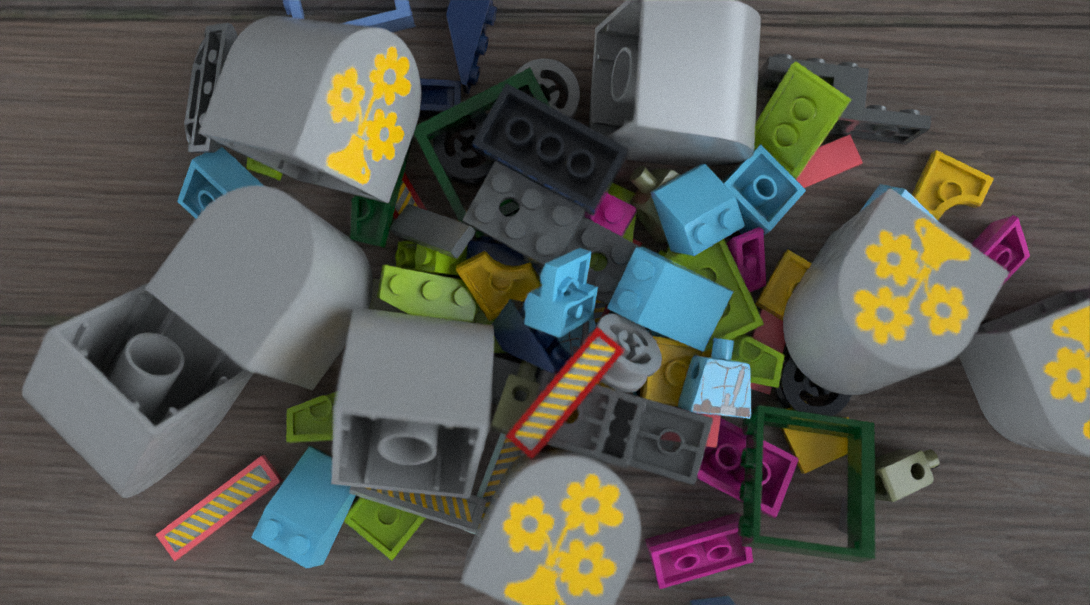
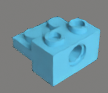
(564, 297)

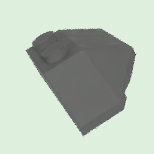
(204, 78)

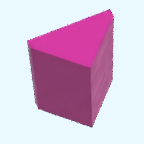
(1004, 244)
(723, 468)
(698, 551)

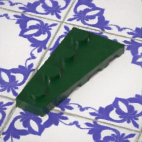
(373, 218)

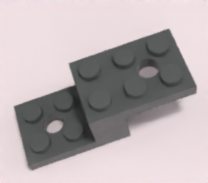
(860, 122)
(546, 227)
(629, 431)

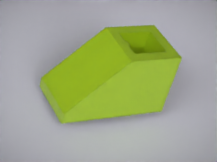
(422, 259)

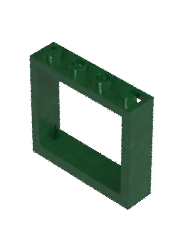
(461, 113)
(859, 486)

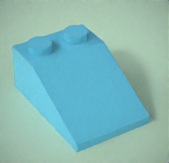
(669, 299)
(305, 512)

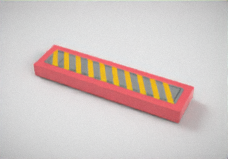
(219, 507)

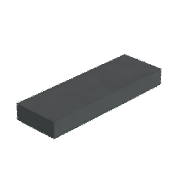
(433, 230)

